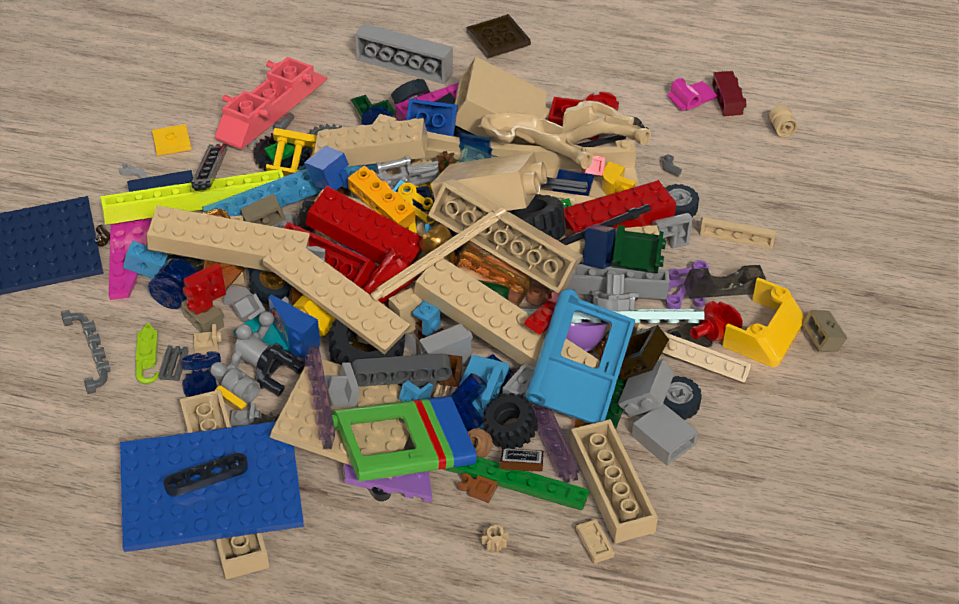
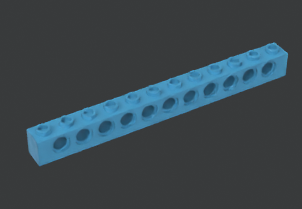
(286, 189)

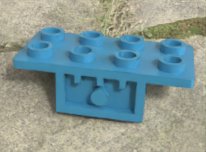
(493, 374)

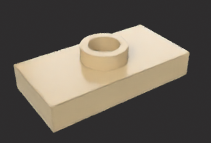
(595, 541)

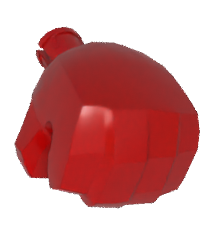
(715, 321)

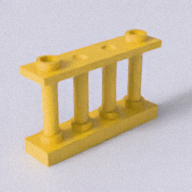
(299, 140)

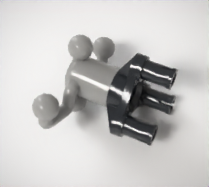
(260, 354)

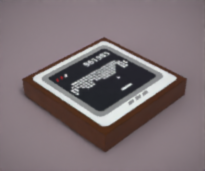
(521, 460)

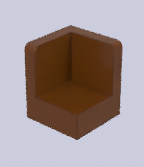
(456, 366)

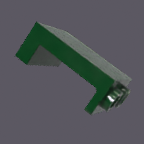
(638, 250)

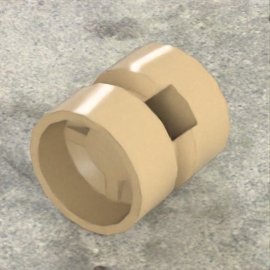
(783, 120)

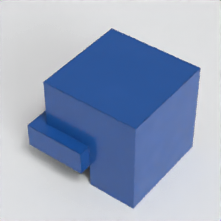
(327, 168)

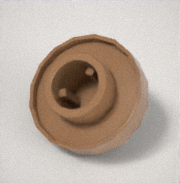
(481, 441)

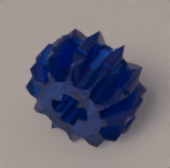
(199, 383)

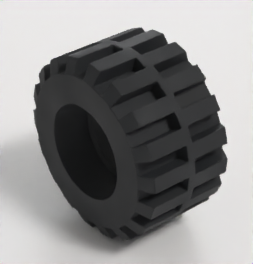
(504, 409)

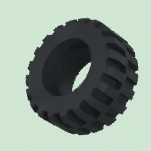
(544, 214)
(343, 352)

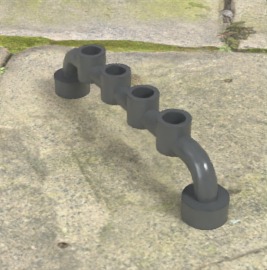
(93, 341)

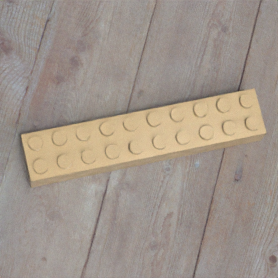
(488, 314)
(240, 553)

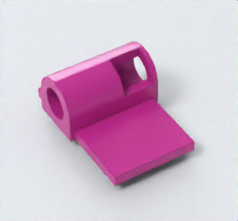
(690, 96)

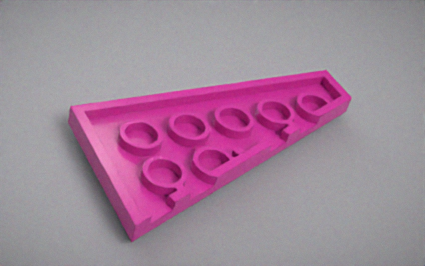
(121, 236)

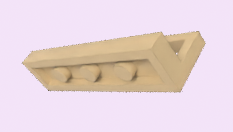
(738, 232)

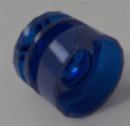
(169, 283)

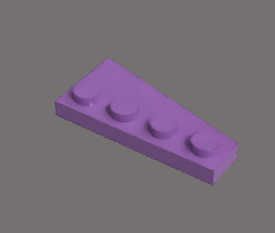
(411, 484)

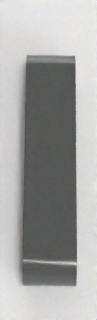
(402, 368)

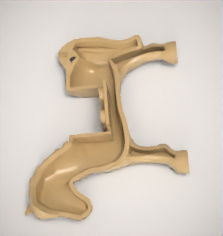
(579, 123)

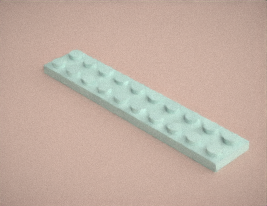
(650, 315)

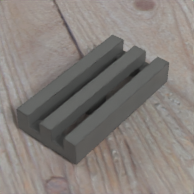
(175, 351)

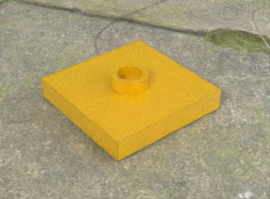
(171, 139)

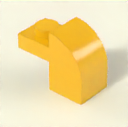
(614, 180)

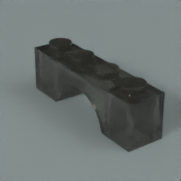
(702, 284)

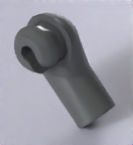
(283, 124)
(669, 166)

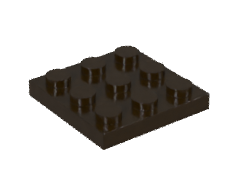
(498, 36)

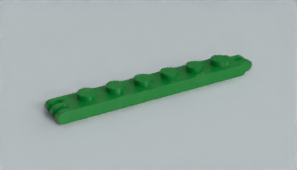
(527, 483)

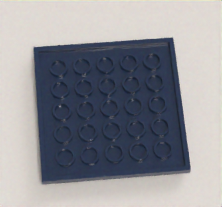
(47, 245)

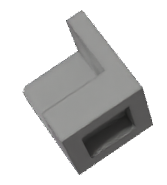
(248, 307)

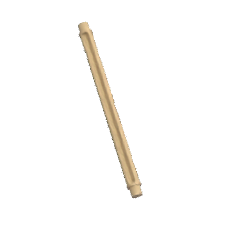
(438, 253)

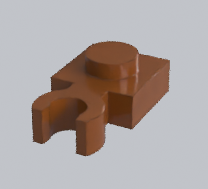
(480, 488)

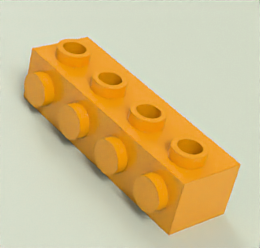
(381, 197)

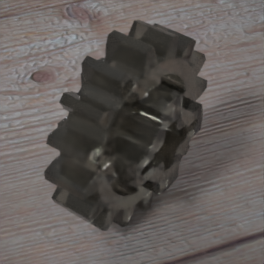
(301, 215)

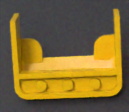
(770, 342)

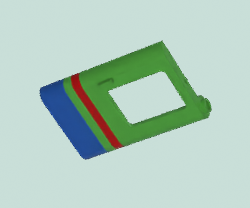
(433, 427)

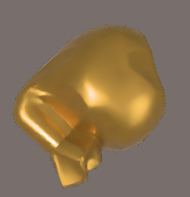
(434, 239)

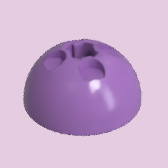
(586, 334)

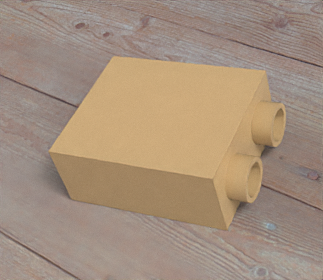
(491, 90)
(503, 180)

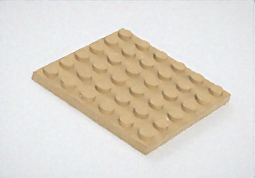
(298, 425)

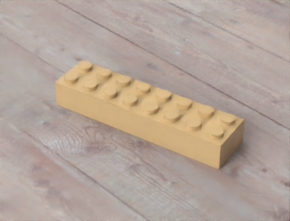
(216, 237)
(508, 238)

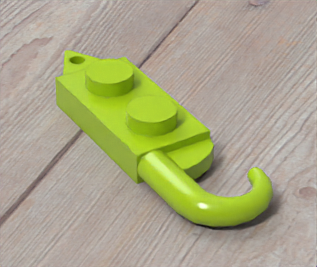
(146, 353)

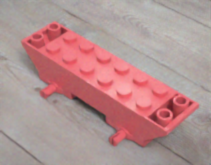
(254, 112)

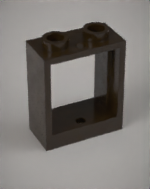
(643, 352)

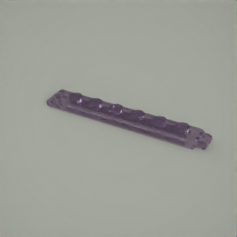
(555, 443)

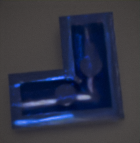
(464, 397)

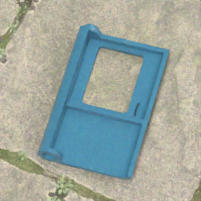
(572, 386)

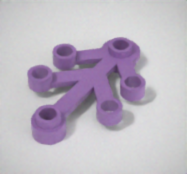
(675, 300)

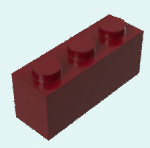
(729, 93)

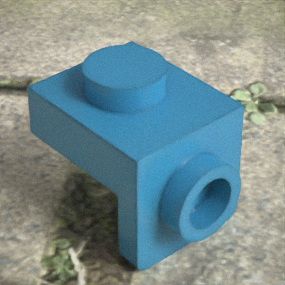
(430, 317)

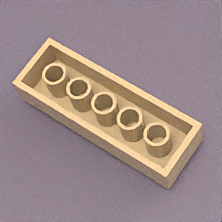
(377, 141)
(613, 481)

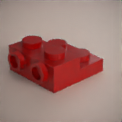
(204, 288)

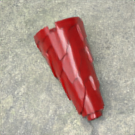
(391, 265)

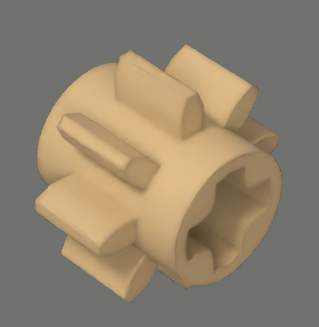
(495, 538)

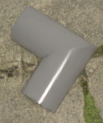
(676, 227)

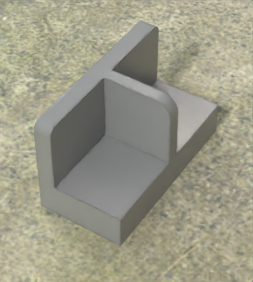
(343, 388)

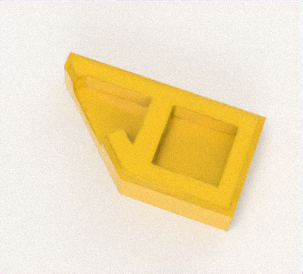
(231, 399)

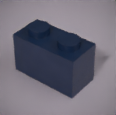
(599, 246)

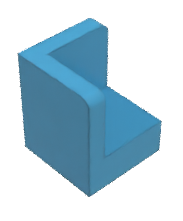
(411, 392)

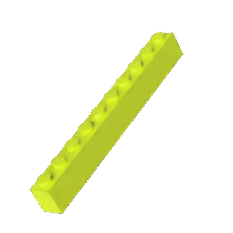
(142, 203)

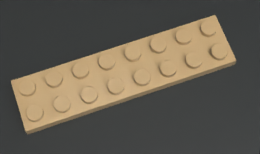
(336, 294)

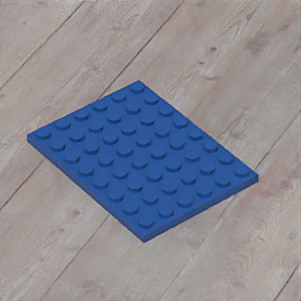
(252, 503)

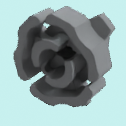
(615, 298)

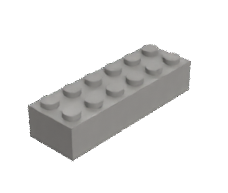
(404, 53)

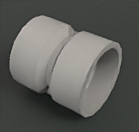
(241, 385)

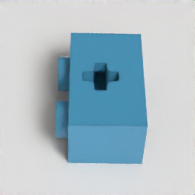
(144, 261)

